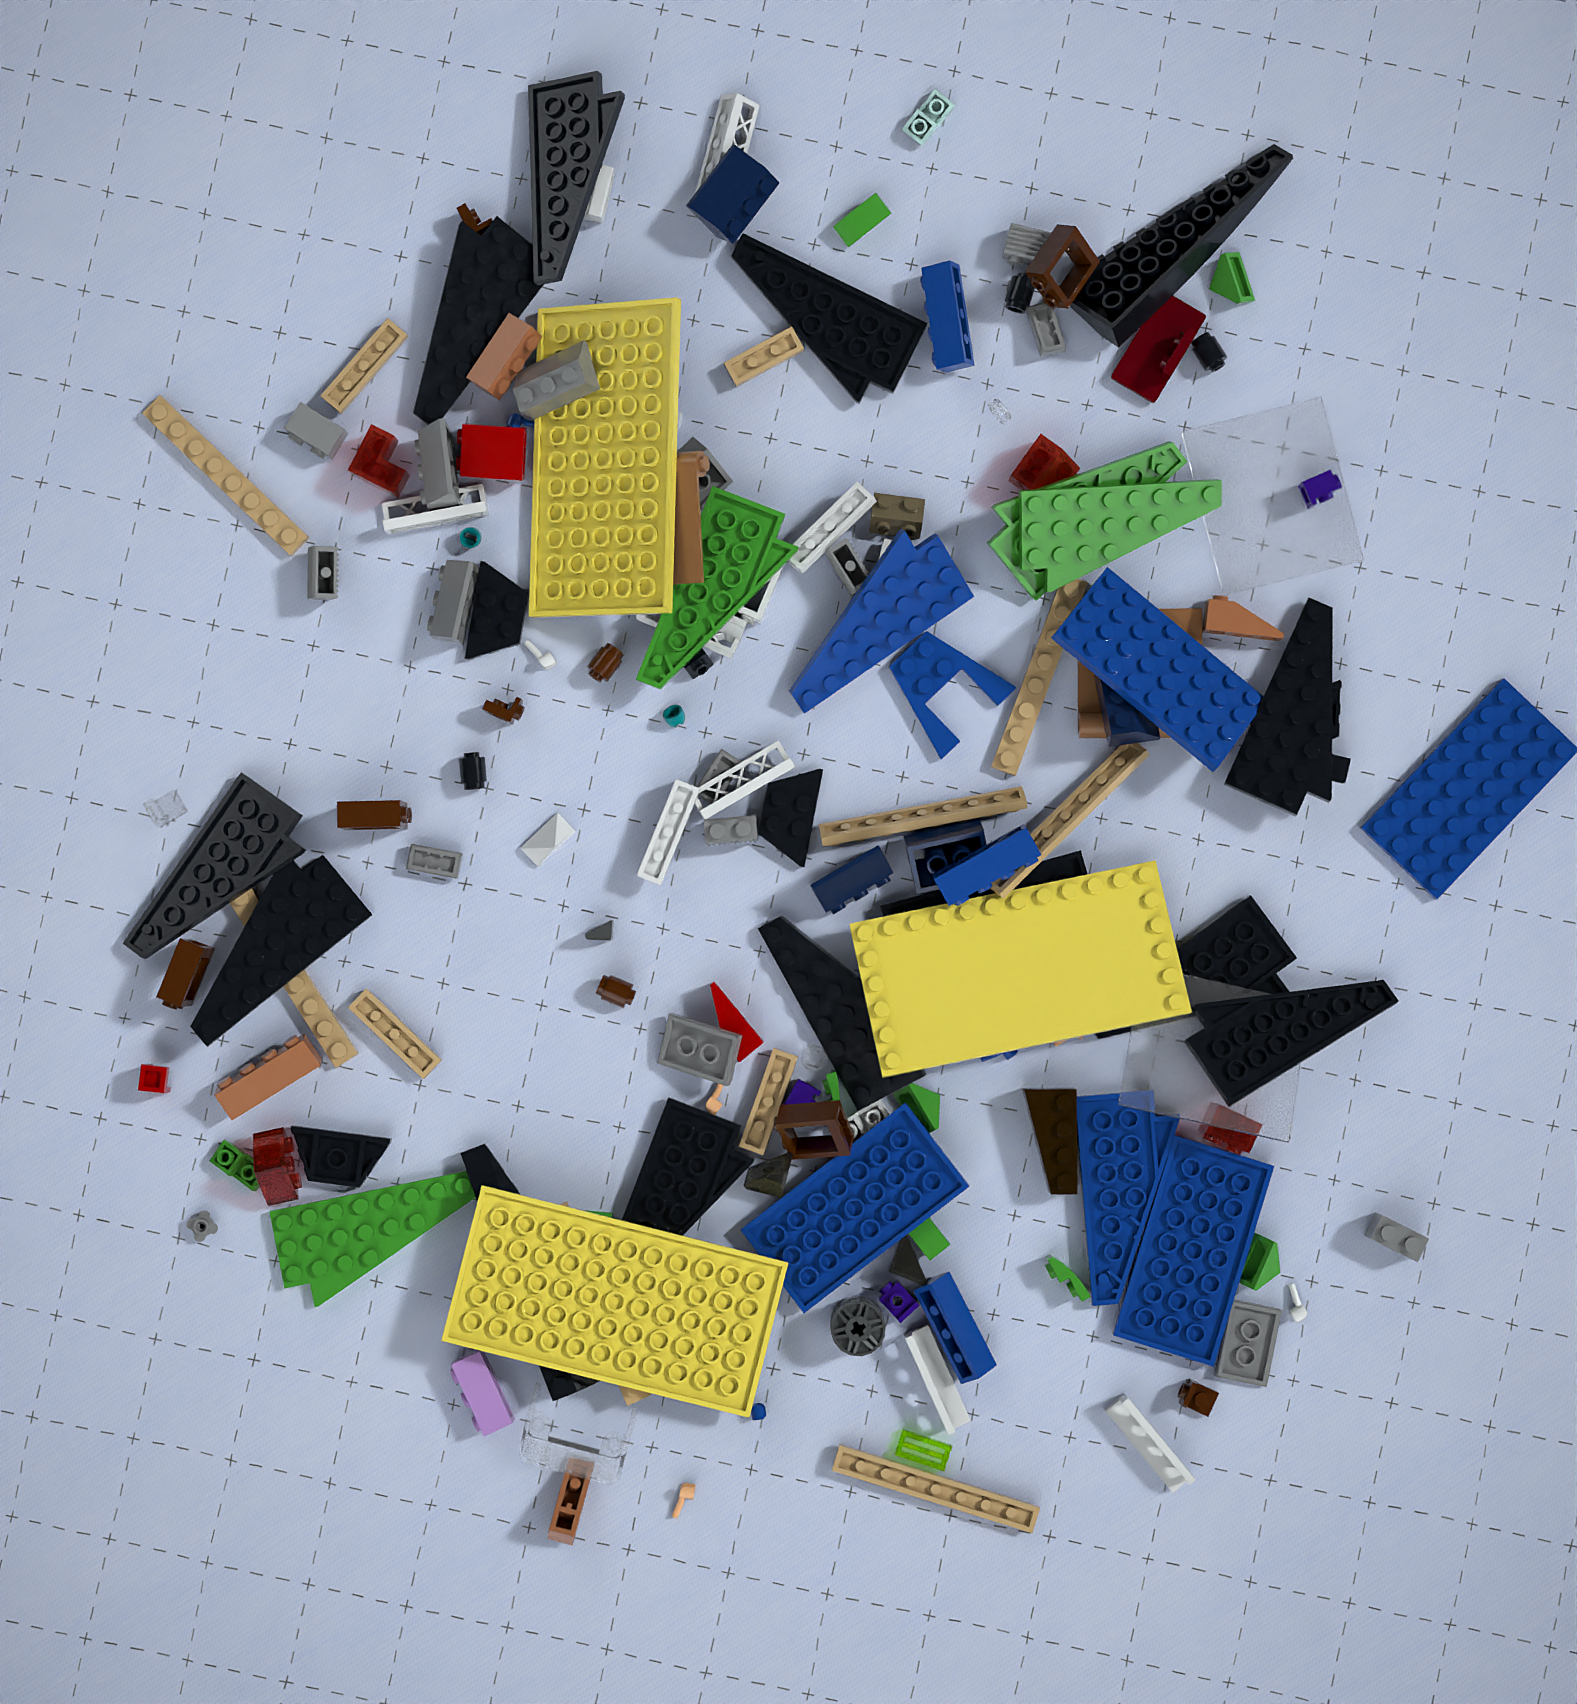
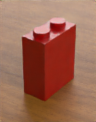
(492, 451)

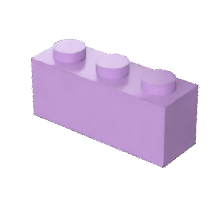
(482, 1392)

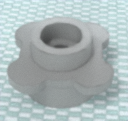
(203, 1218)

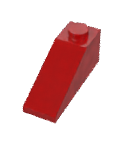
(732, 1020)

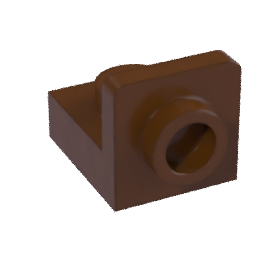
(472, 219)
(499, 709)
(1197, 1397)

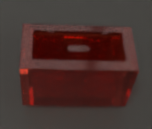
(1043, 466)

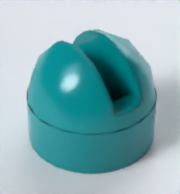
(468, 542)
(674, 715)

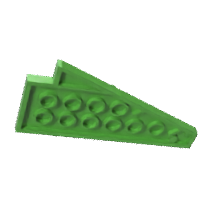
(1146, 466)
(1090, 526)
(737, 562)
(351, 1234)

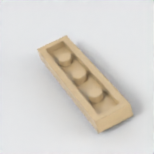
(364, 366)
(395, 1033)
(768, 1100)

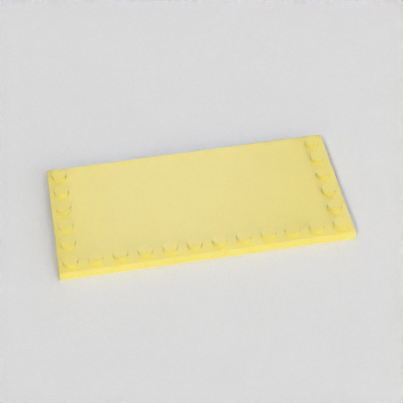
(608, 465)
(1019, 969)
(615, 1301)

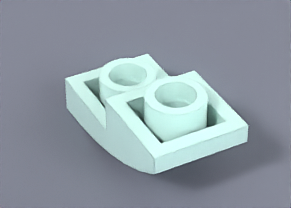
(928, 117)

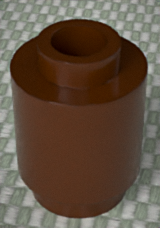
(605, 663)
(616, 991)

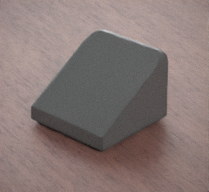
(603, 932)

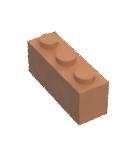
(504, 356)

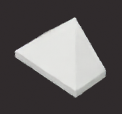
(548, 839)

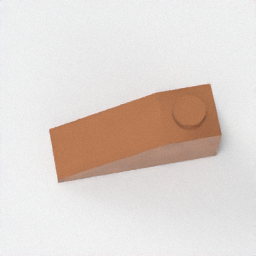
(1232, 619)
(568, 1509)

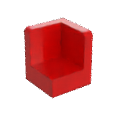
(154, 1078)

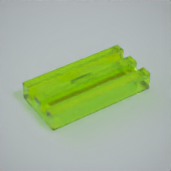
(944, 1457)

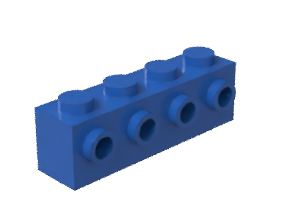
(947, 316)
(987, 865)
(955, 1328)

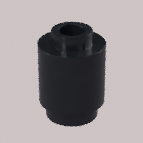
(1019, 293)
(1209, 352)
(473, 771)

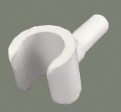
(546, 660)
(1298, 1312)

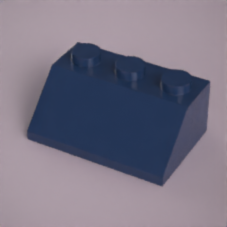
(732, 194)
(1121, 720)
(939, 848)
(852, 880)

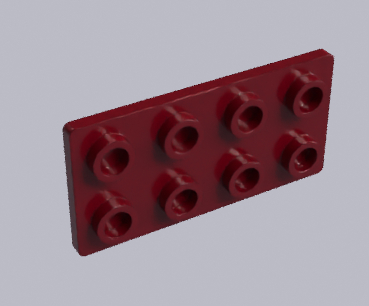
(1158, 349)

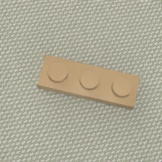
(764, 356)

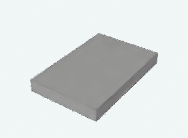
(699, 1049)
(1248, 1343)

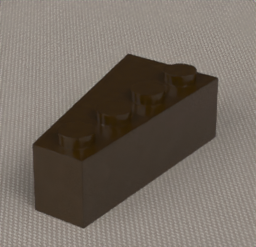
(1055, 1133)

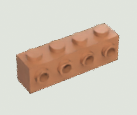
(267, 1076)

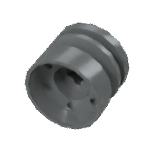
(859, 1310)

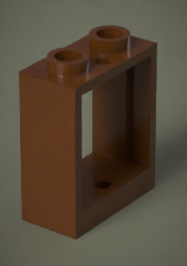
(1069, 240)
(373, 815)
(185, 973)
(814, 1114)

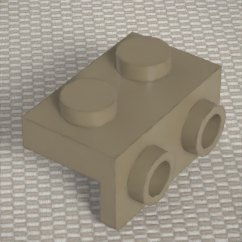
(897, 513)

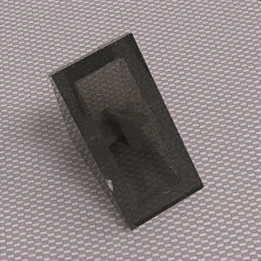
(769, 1176)
(905, 1263)

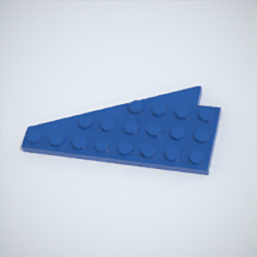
(894, 604)
(1120, 1171)

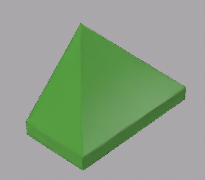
(1231, 279)
(922, 1102)
(1261, 1263)

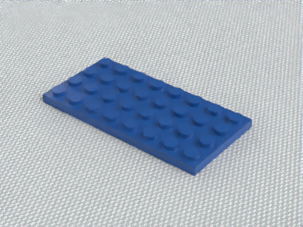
(1159, 669)
(1469, 788)
(856, 1206)
(1193, 1250)

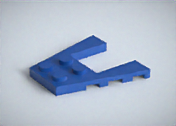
(927, 669)

